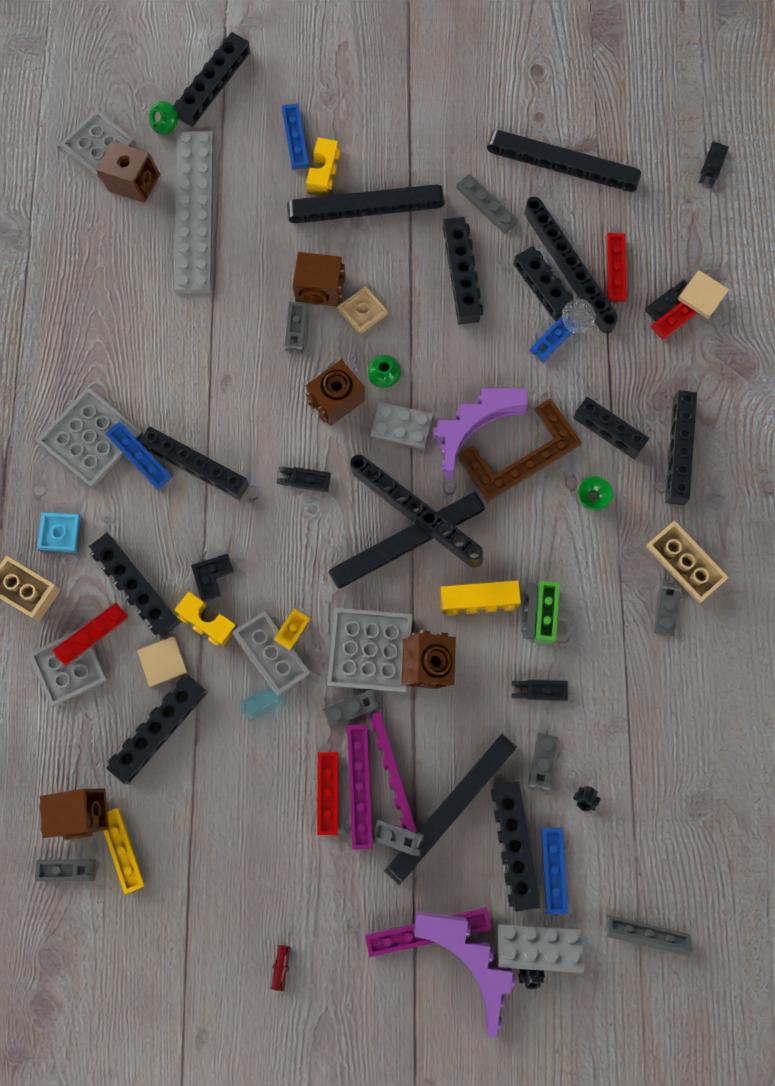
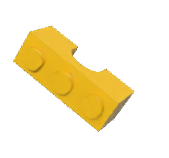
(320, 180)
(191, 610)

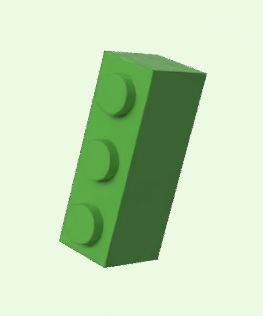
(546, 612)

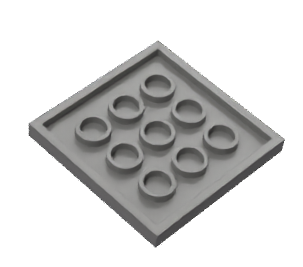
(80, 438)
(368, 649)

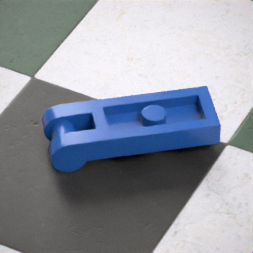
(551, 340)

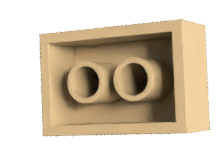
(26, 589)

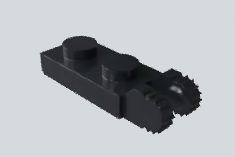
(713, 162)
(665, 302)
(305, 479)
(542, 690)

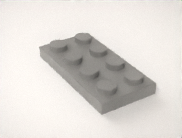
(275, 662)
(540, 948)

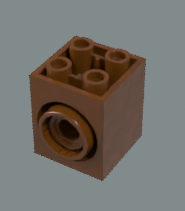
(128, 171)
(319, 279)
(335, 393)
(428, 660)
(73, 813)

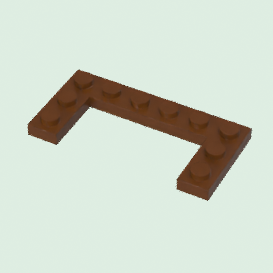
(494, 485)

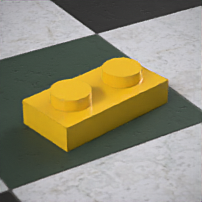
(292, 629)

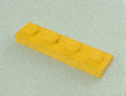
(123, 853)

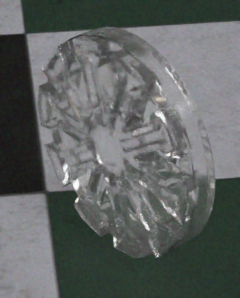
(578, 316)

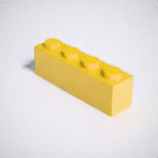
(480, 597)

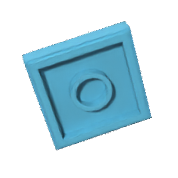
(59, 532)

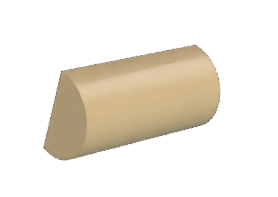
(686, 562)

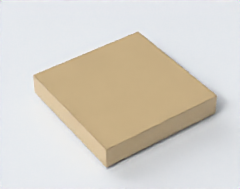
(703, 294)
(362, 310)
(162, 661)

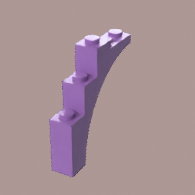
(490, 405)
(452, 934)

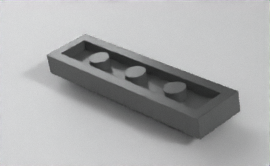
(487, 204)
(649, 935)

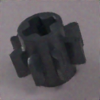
(587, 798)
(531, 978)

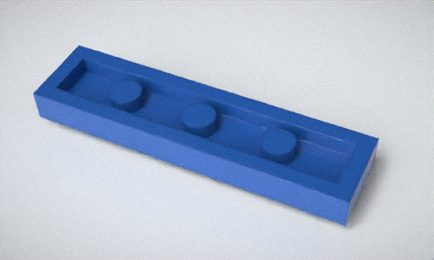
(295, 136)
(138, 455)
(554, 871)

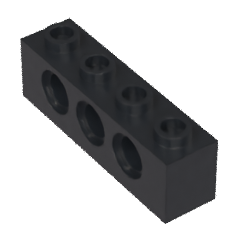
(534, 277)
(610, 428)

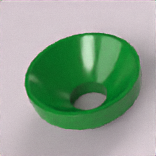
(168, 118)
(387, 378)
(597, 485)

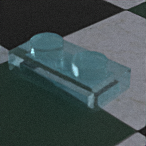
(260, 704)

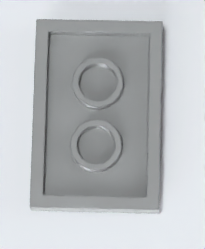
(401, 426)

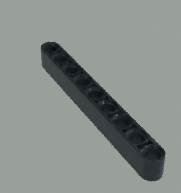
(564, 160)
(365, 203)
(566, 256)
(420, 517)
(402, 542)
(453, 806)

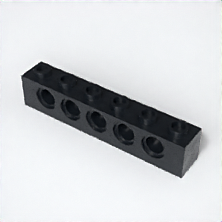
(212, 79)
(459, 228)
(681, 447)
(194, 463)
(107, 545)
(117, 764)
(529, 898)

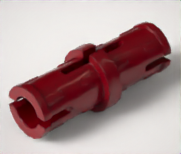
(280, 967)

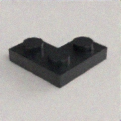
(207, 573)

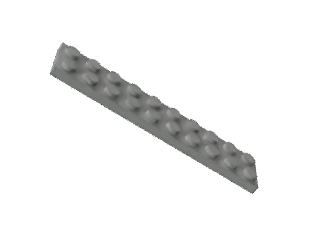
(193, 212)

